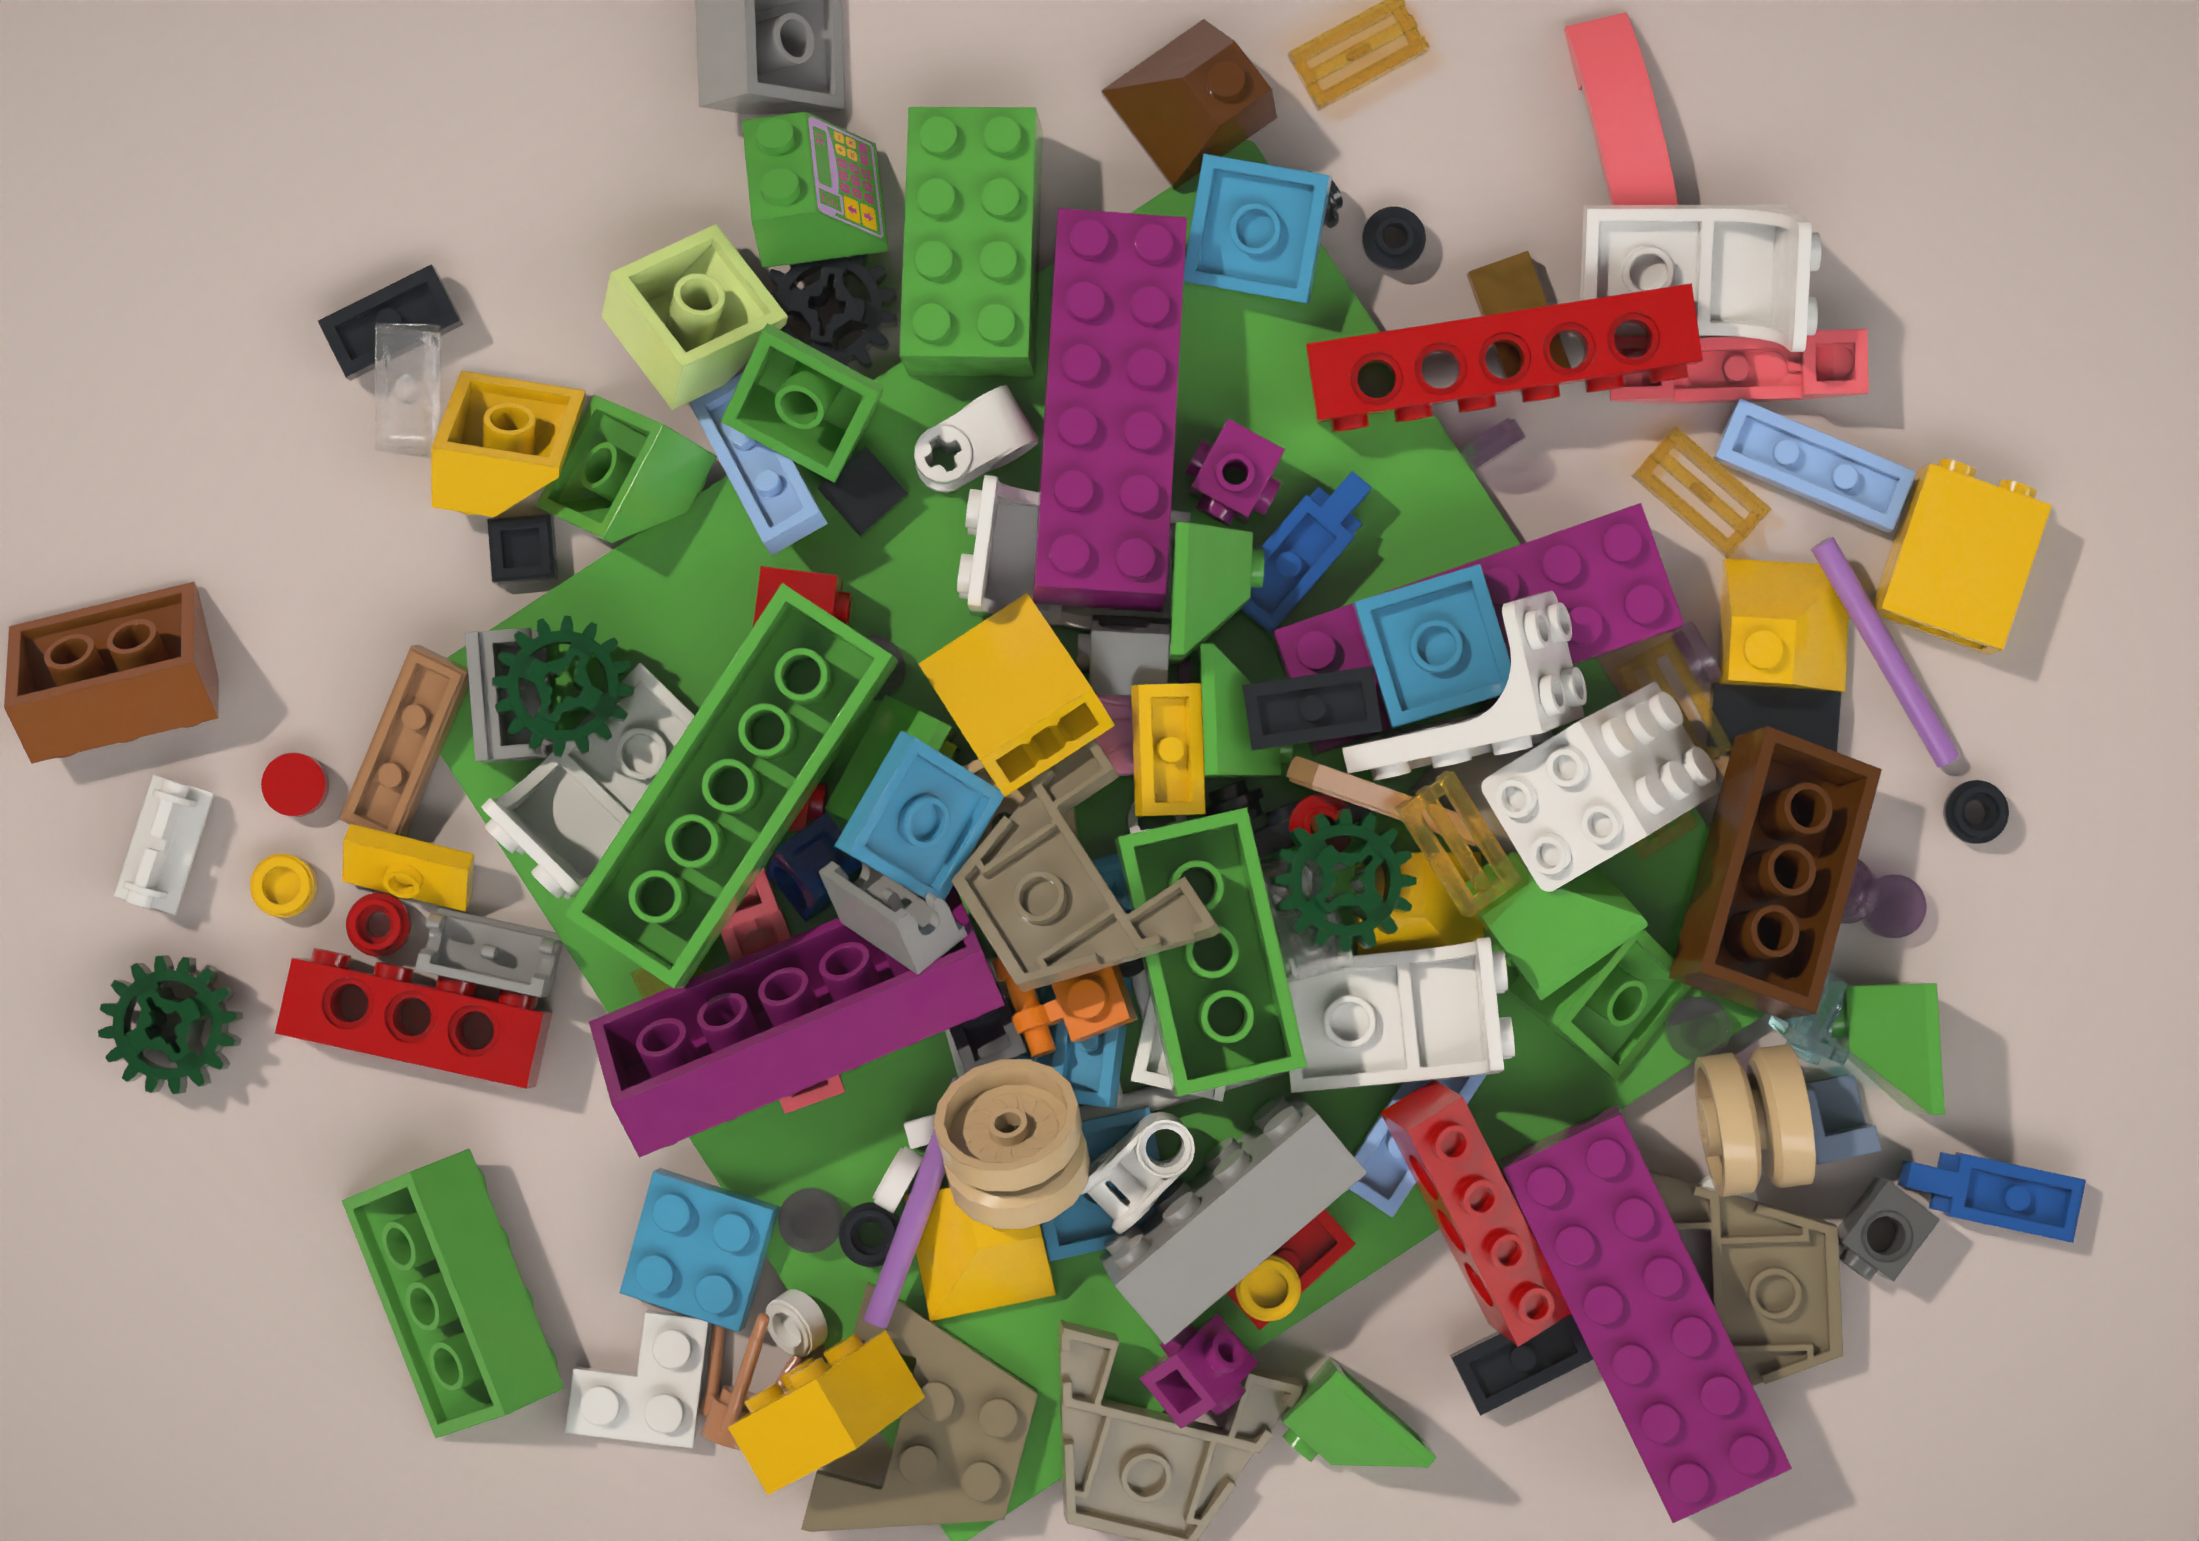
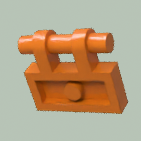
(1085, 1003)

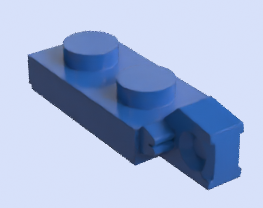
(1305, 550)
(1999, 1194)

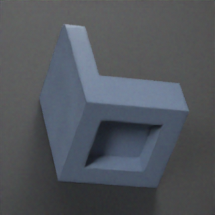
(1839, 1120)

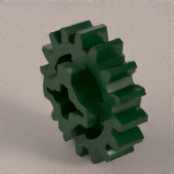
(535, 672)
(1364, 902)
(185, 1046)

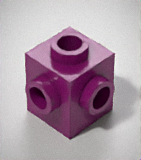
(1239, 451)
(1211, 1364)

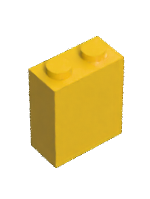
(1961, 556)
(1016, 694)

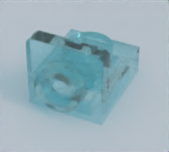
(1808, 1032)

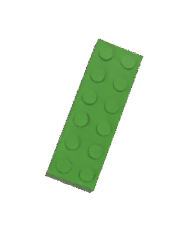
(731, 787)

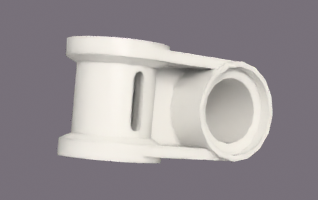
(983, 433)
(1135, 1172)

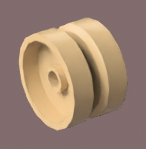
(1755, 1120)
(1012, 1143)

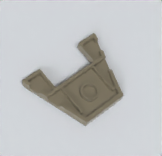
(1048, 901)
(1769, 1277)
(951, 1450)
(1134, 1466)

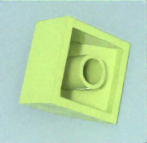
(690, 314)

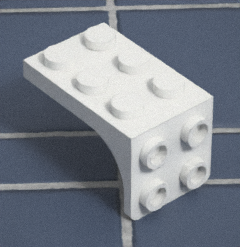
(1742, 261)
(1005, 557)
(1538, 697)
(1600, 786)
(579, 802)
(1403, 1018)

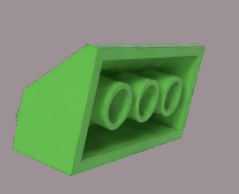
(453, 1294)

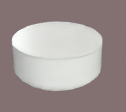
(897, 1179)
(796, 1323)

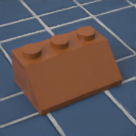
(111, 673)

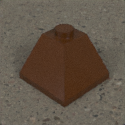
(1192, 101)

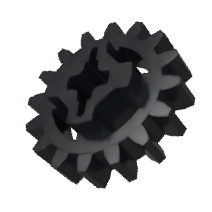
(857, 313)

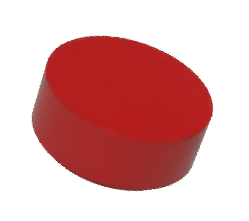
(295, 784)

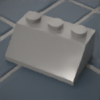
(770, 56)

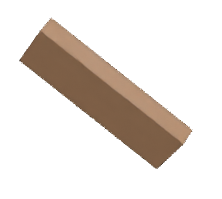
(407, 742)
(1360, 792)

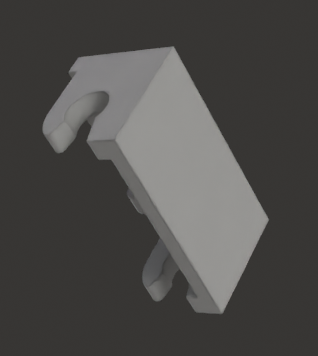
(490, 728)
(893, 916)
(490, 952)

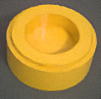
(283, 885)
(1269, 1290)

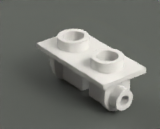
(164, 845)

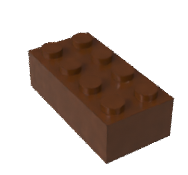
(1775, 873)

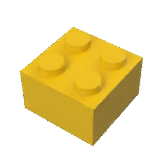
(824, 1409)

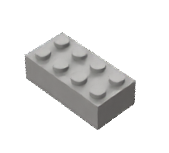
(1230, 1215)

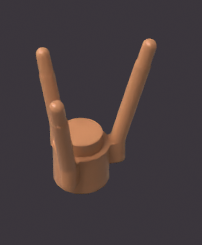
(730, 1406)

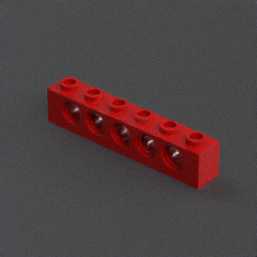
(1663, 314)

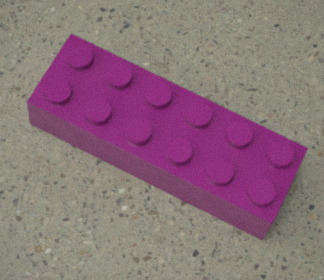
(1110, 410)
(1598, 569)
(778, 1027)
(1645, 1314)

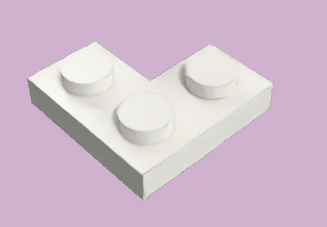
(659, 1400)

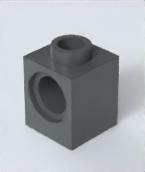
(1124, 653)
(1911, 1225)

